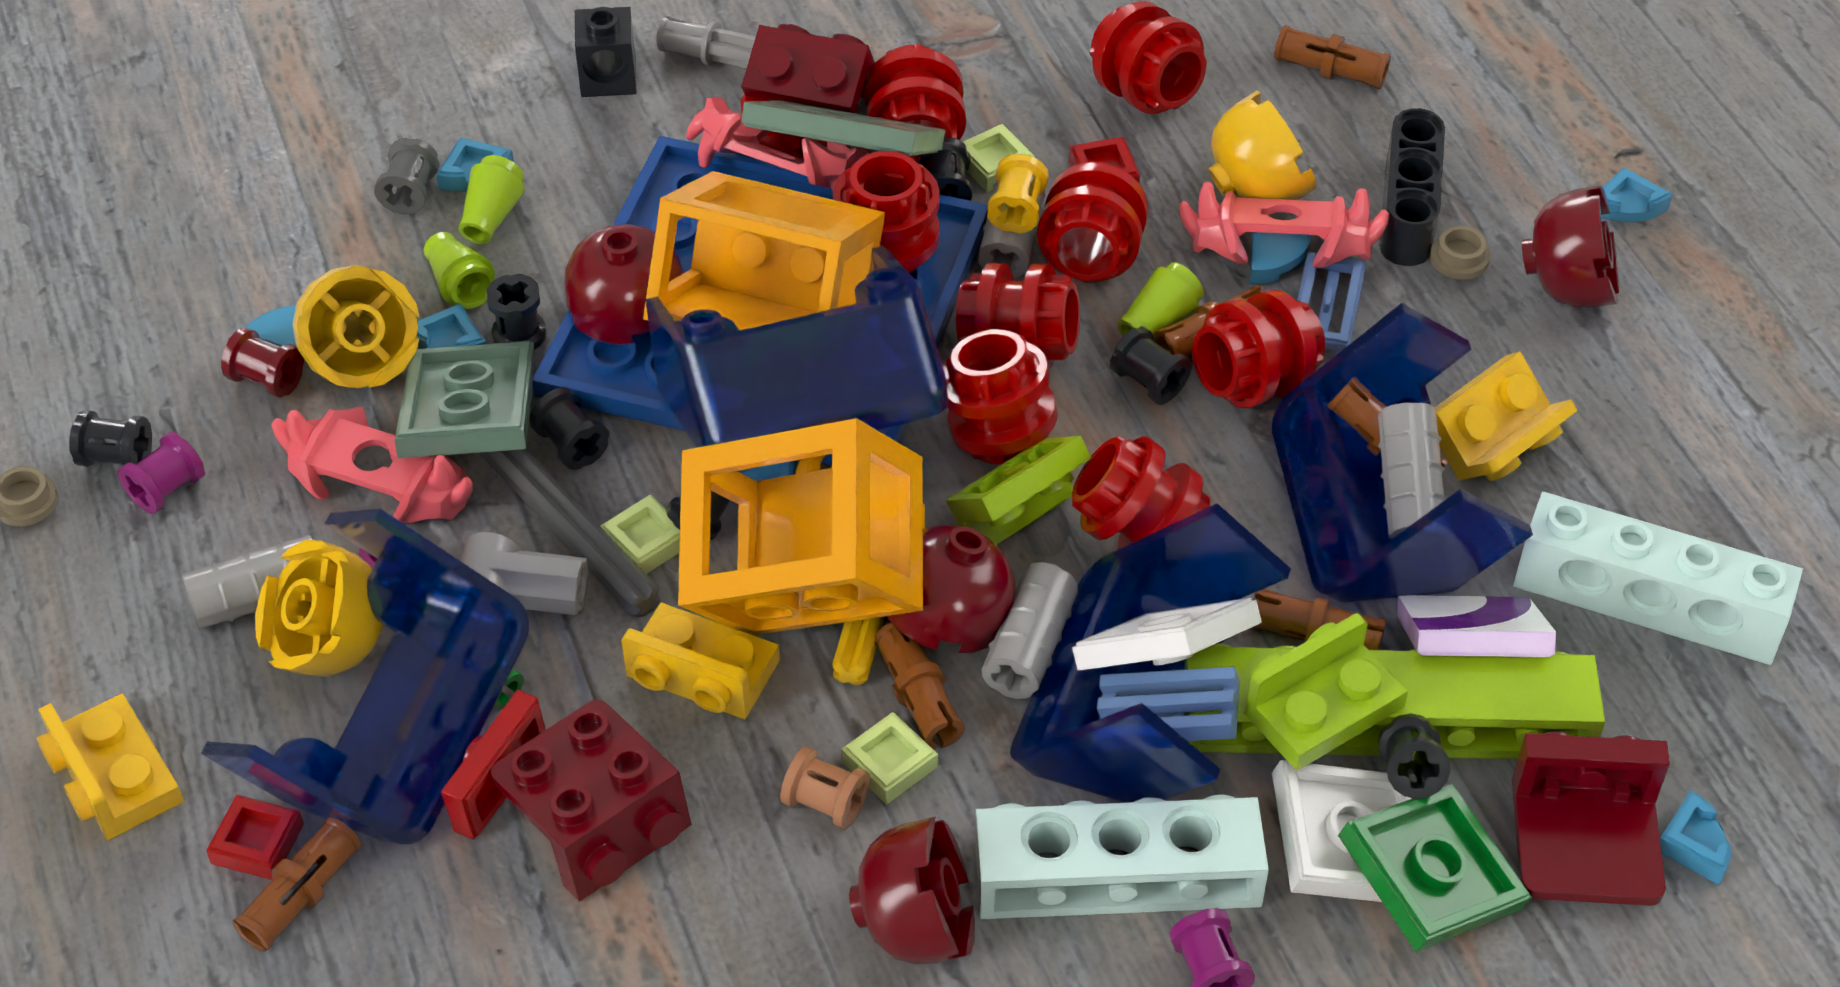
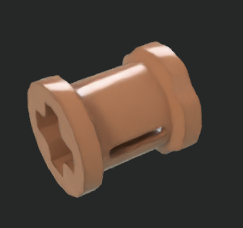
(825, 787)

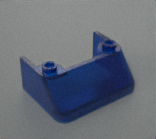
(804, 371)
(1338, 480)
(423, 702)
(1134, 750)

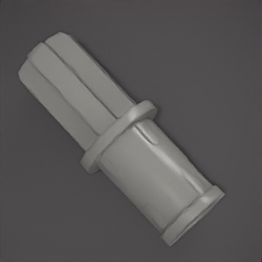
(704, 42)

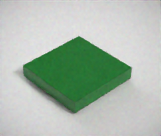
(1434, 867)

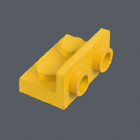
(1497, 420)
(700, 660)
(111, 765)

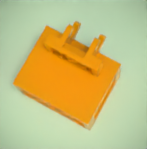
(761, 251)
(808, 542)

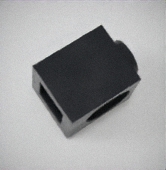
(605, 51)

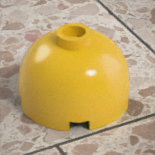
(1257, 153)
(356, 326)
(317, 611)

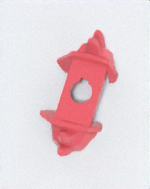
(728, 135)
(1343, 229)
(328, 446)

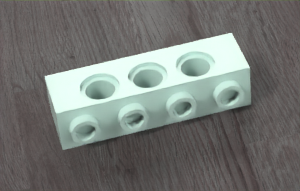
(1658, 578)
(1089, 880)

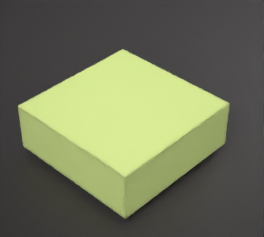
(988, 150)
(645, 533)
(891, 756)

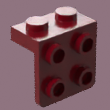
(807, 68)
(595, 795)
(1590, 818)

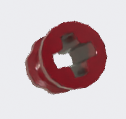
(262, 362)

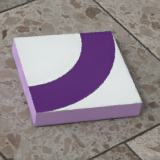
(1476, 626)

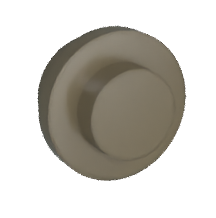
(1460, 253)
(26, 496)

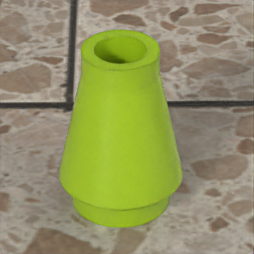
(491, 194)
(458, 270)
(1164, 300)

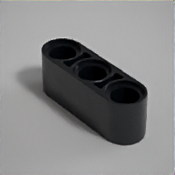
(1413, 186)

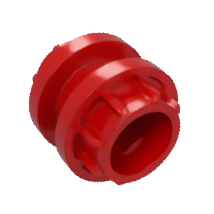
(1148, 57)
(917, 88)
(907, 196)
(1093, 222)
(1039, 308)
(1258, 348)
(998, 395)
(1132, 494)

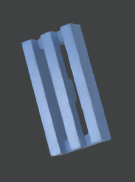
(1334, 340)
(1178, 692)

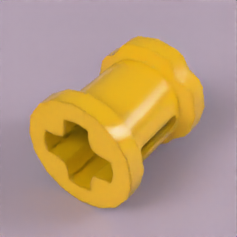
(1014, 190)

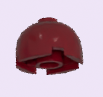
(1574, 249)
(610, 282)
(964, 590)
(913, 894)

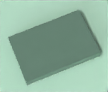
(842, 127)
(466, 400)

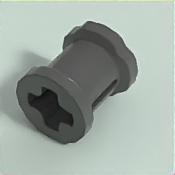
(407, 176)

